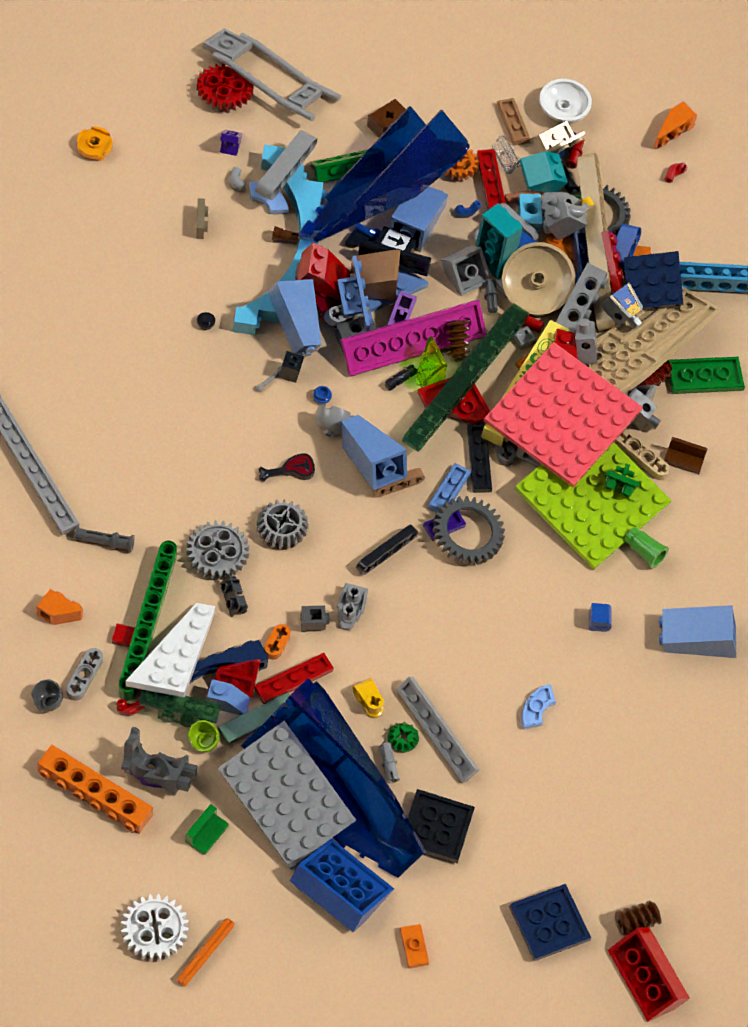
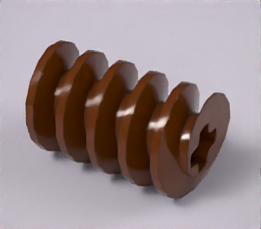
(458, 339)
(637, 916)

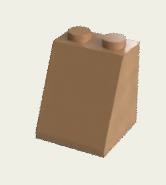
(380, 274)

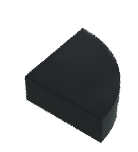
(354, 239)

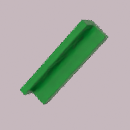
(335, 167)

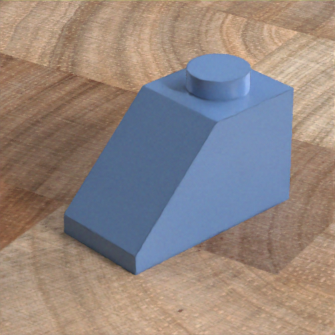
(229, 696)

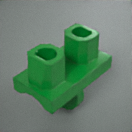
(629, 484)

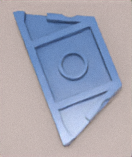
(407, 282)

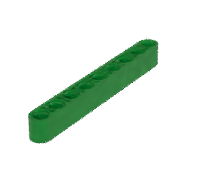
(148, 611)

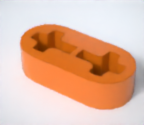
(281, 643)

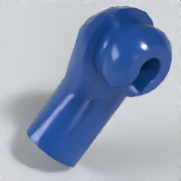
(468, 212)
(372, 234)

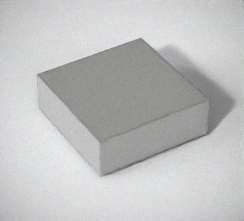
(524, 338)

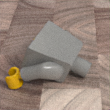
(566, 218)

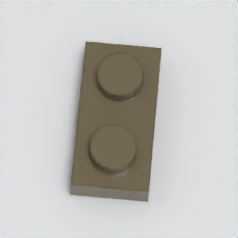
(202, 212)

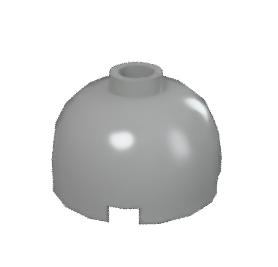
(330, 419)

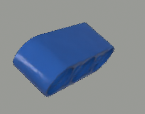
(627, 242)

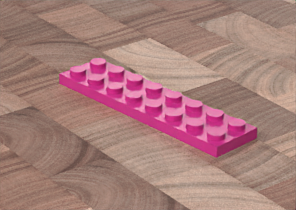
(408, 337)

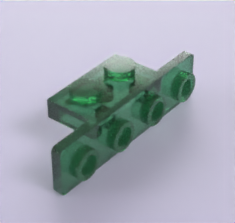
(180, 709)

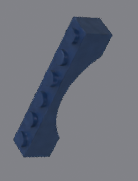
(248, 651)

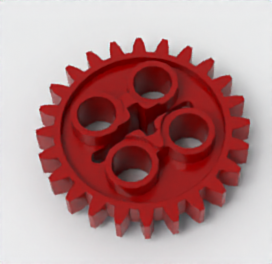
(223, 87)

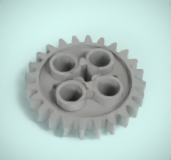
(217, 549)

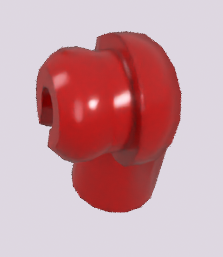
(674, 170)
(127, 708)

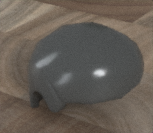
(47, 695)

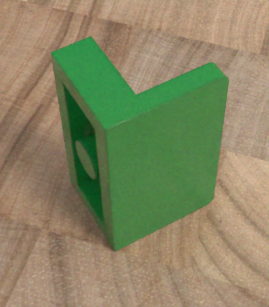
(206, 830)

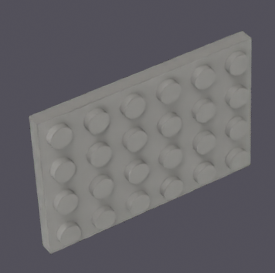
(286, 794)

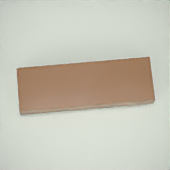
(513, 121)

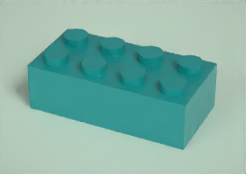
(498, 238)

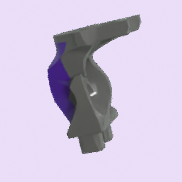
(168, 771)

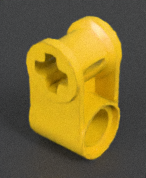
(369, 697)

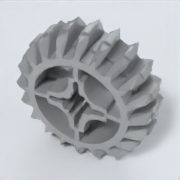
(275, 516)

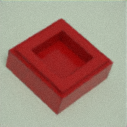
(123, 635)

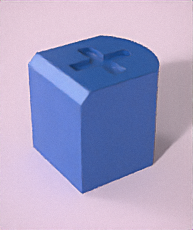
(600, 617)

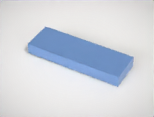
(450, 487)

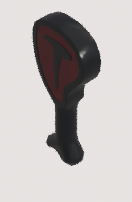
(299, 465)

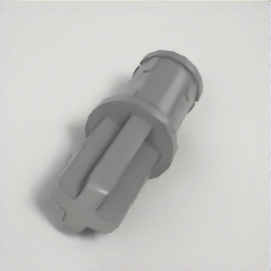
(389, 762)

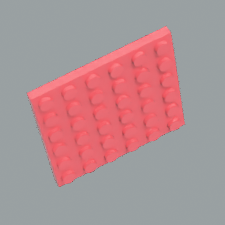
(563, 414)

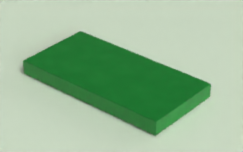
(706, 375)

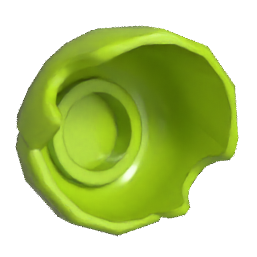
(203, 736)

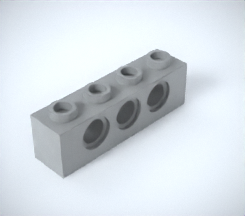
(590, 274)

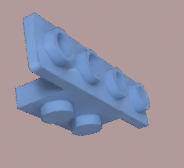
(352, 295)

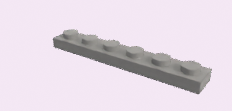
(437, 729)

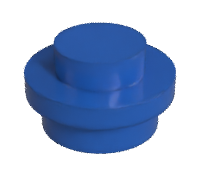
(322, 394)

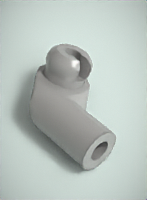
(234, 179)

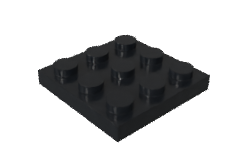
(440, 824)

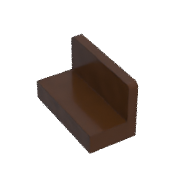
(685, 455)

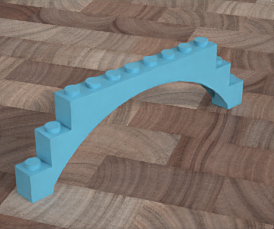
(305, 198)

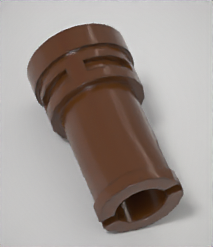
(280, 234)

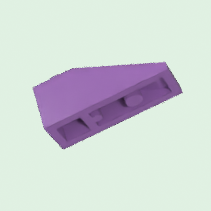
(402, 307)

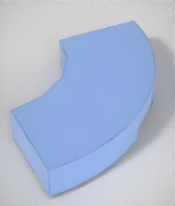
(276, 206)
(536, 705)

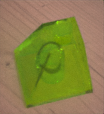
(432, 365)

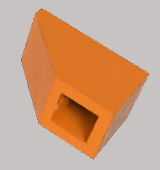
(58, 609)

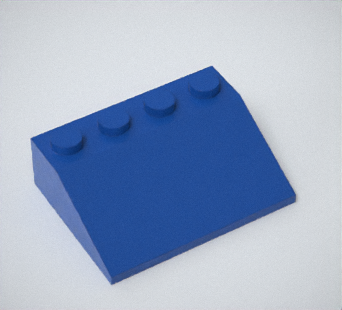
(341, 884)

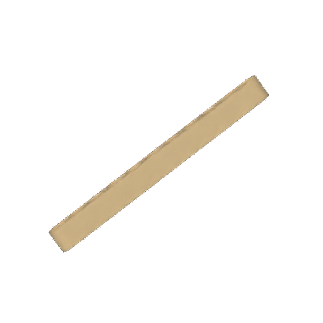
(596, 223)

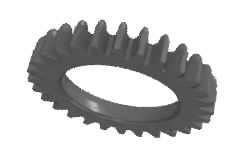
(619, 204)
(481, 554)

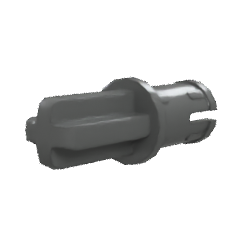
(491, 295)

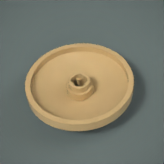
(538, 278)

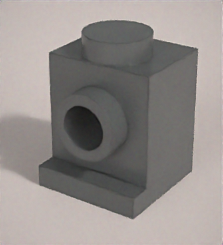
(314, 618)

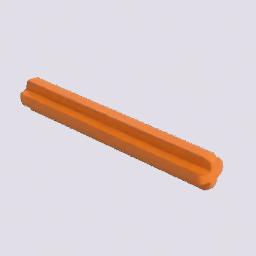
(205, 952)

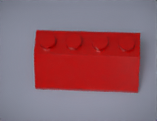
(648, 973)

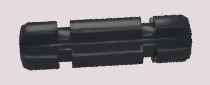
(400, 377)

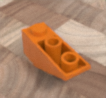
(677, 121)

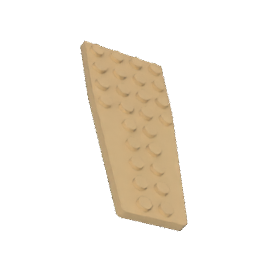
(632, 355)

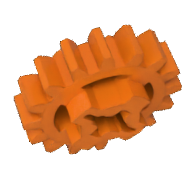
(464, 167)

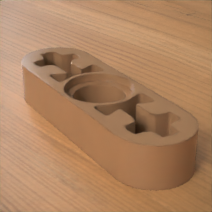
(413, 478)

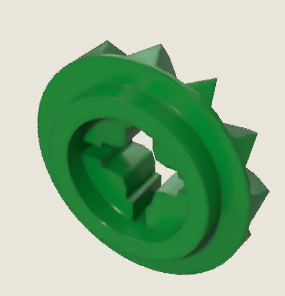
(400, 744)

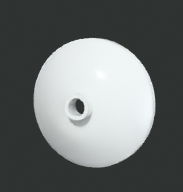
(565, 100)

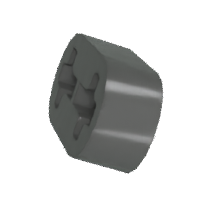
(508, 447)

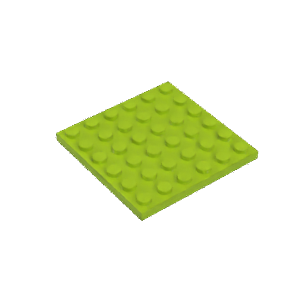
(589, 515)

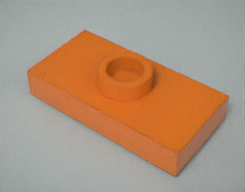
(414, 946)

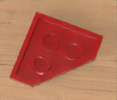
(470, 409)

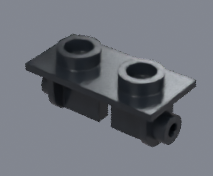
(231, 587)

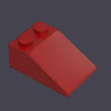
(324, 269)

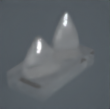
(505, 154)

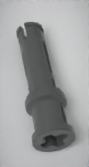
(113, 540)

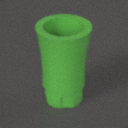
(646, 547)

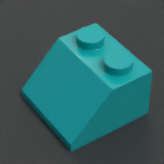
(543, 172)

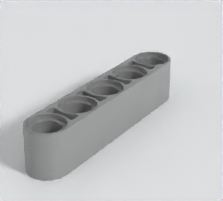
(286, 165)

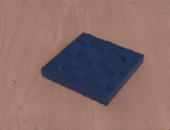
(655, 279)
(550, 922)

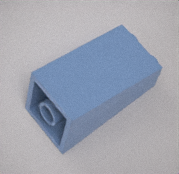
(419, 215)
(297, 313)
(373, 452)
(699, 631)

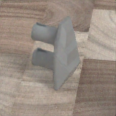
(351, 605)

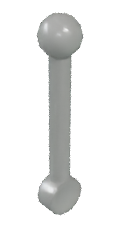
(259, 388)

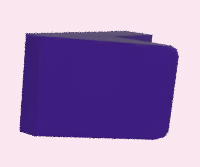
(230, 142)

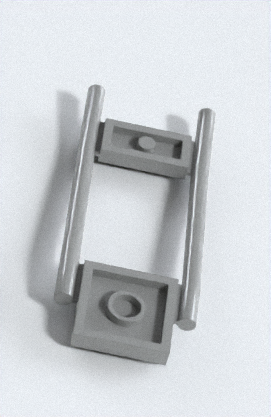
(229, 46)

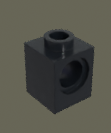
(291, 366)

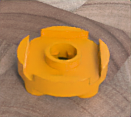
(94, 152)

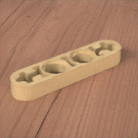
(643, 450)

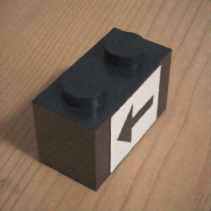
(396, 240)

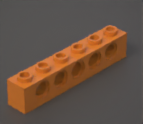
(56, 758)

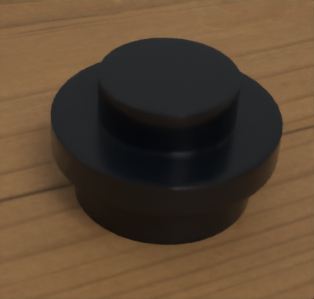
(206, 320)

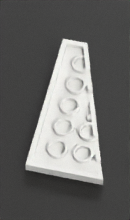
(175, 658)

